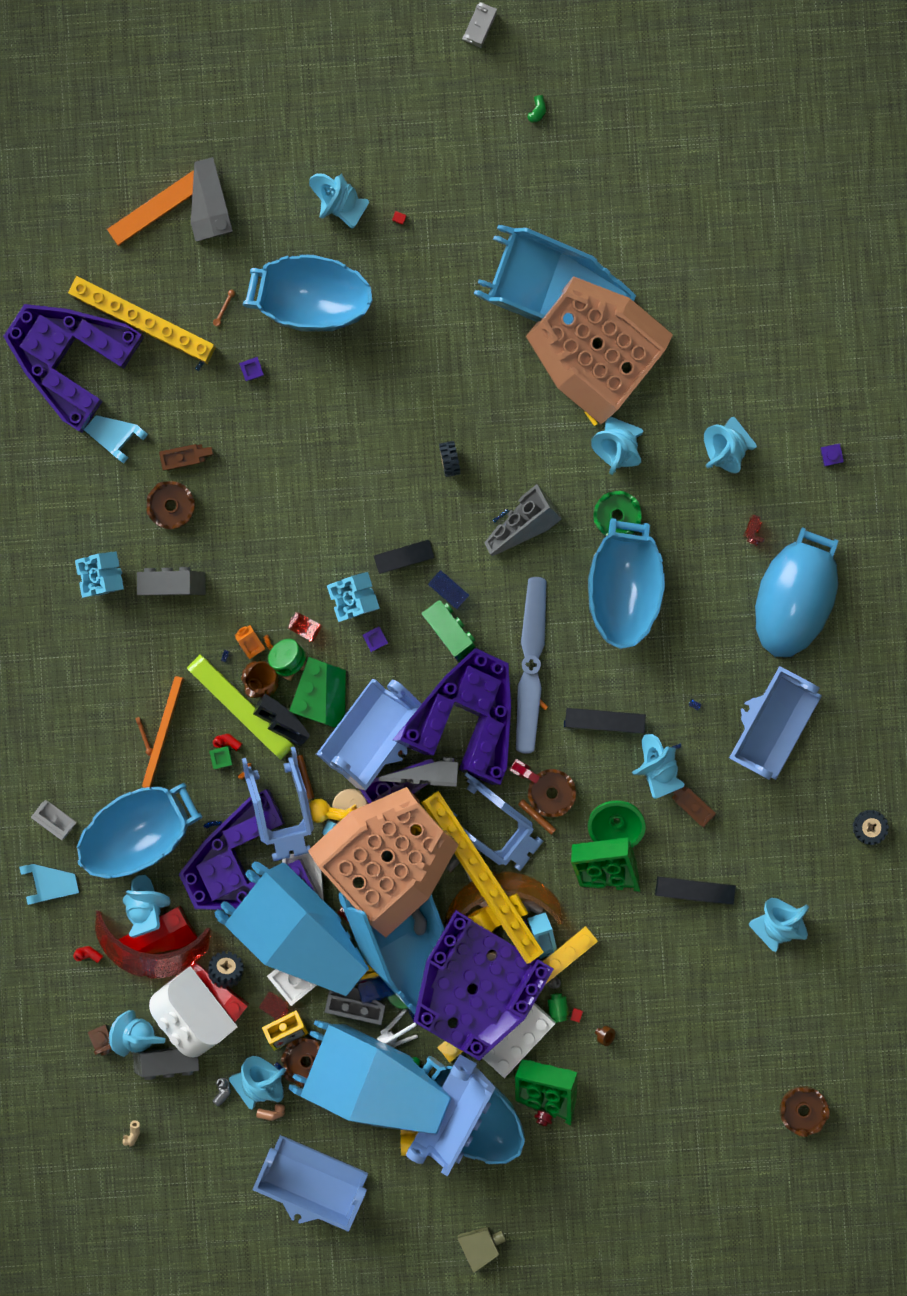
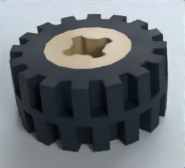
(449, 459)
(864, 826)
(218, 969)

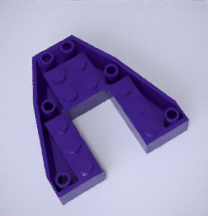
(43, 337)
(477, 686)
(215, 869)

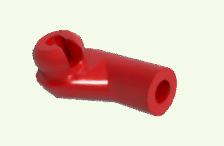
(226, 740)
(87, 952)

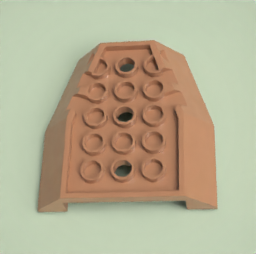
(593, 375)
(394, 887)

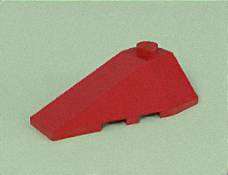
(172, 934)
(228, 999)

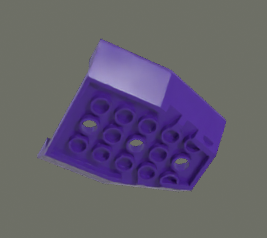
(503, 992)

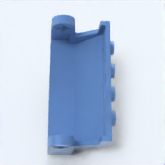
(775, 723)
(366, 733)
(469, 1099)
(311, 1184)

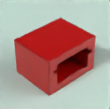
(399, 218)
(576, 1014)

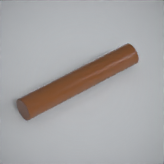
(301, 764)
(536, 816)

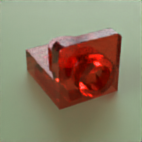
(752, 527)
(274, 1006)

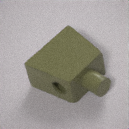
(480, 1246)

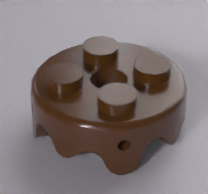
(161, 495)
(552, 806)
(293, 1058)
(804, 1124)

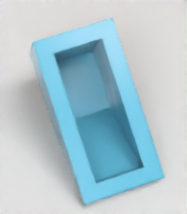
(543, 933)

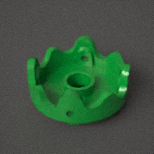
(616, 501)

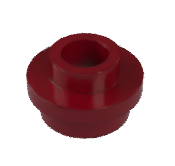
(543, 1118)

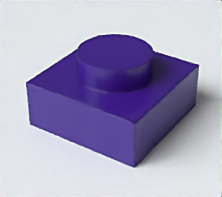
(251, 369)
(831, 454)
(375, 639)

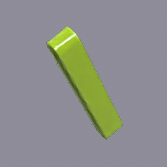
(238, 705)

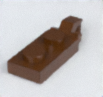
(184, 456)
(693, 806)

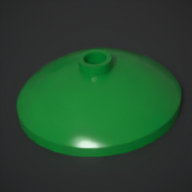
(604, 826)

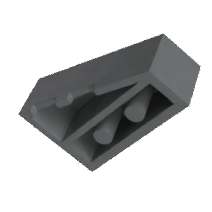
(171, 582)
(352, 1007)
(163, 1062)

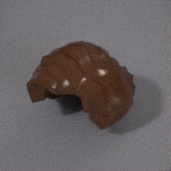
(259, 679)

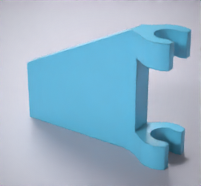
(113, 434)
(50, 883)

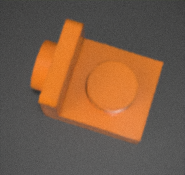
(249, 641)

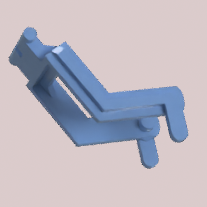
(287, 838)
(521, 841)

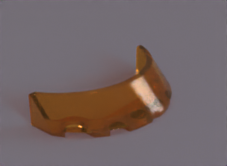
(511, 884)

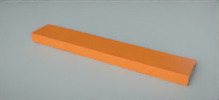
(152, 209)
(163, 731)

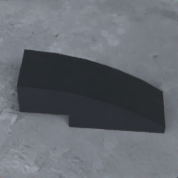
(403, 556)
(281, 720)

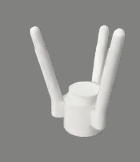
(390, 1038)

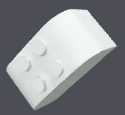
(190, 1014)

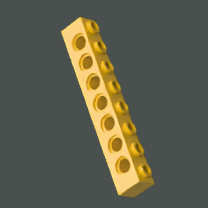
(141, 319)

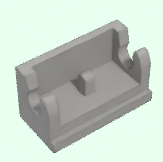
(480, 25)
(53, 820)

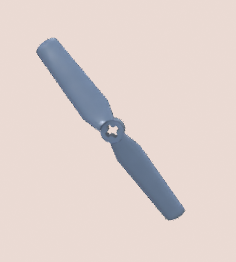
(532, 644)

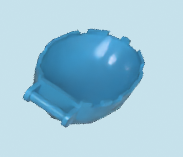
(309, 293)
(625, 585)
(796, 595)
(135, 831)
(500, 1132)

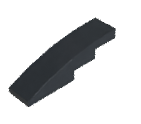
(605, 720)
(695, 890)

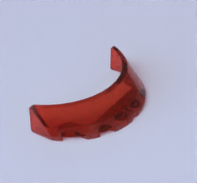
(150, 965)

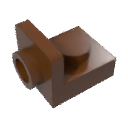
(100, 1040)

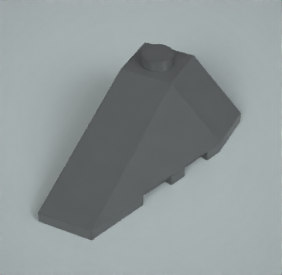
(209, 209)
(529, 519)
(435, 773)

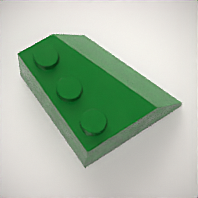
(321, 693)
(605, 864)
(547, 1089)

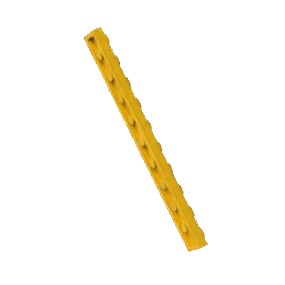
(484, 879)
(557, 960)

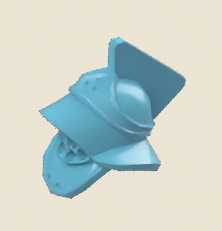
(338, 198)
(617, 444)
(727, 445)
(659, 767)
(144, 906)
(780, 923)
(131, 1034)
(258, 1082)

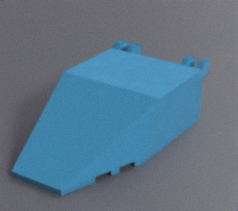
(536, 272)
(294, 930)
(400, 955)
(371, 1082)

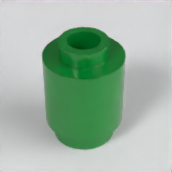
(558, 1007)

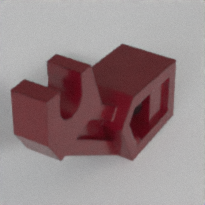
(522, 770)

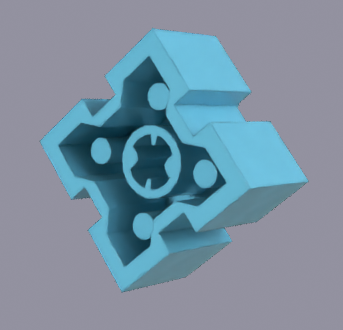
(99, 574)
(353, 596)

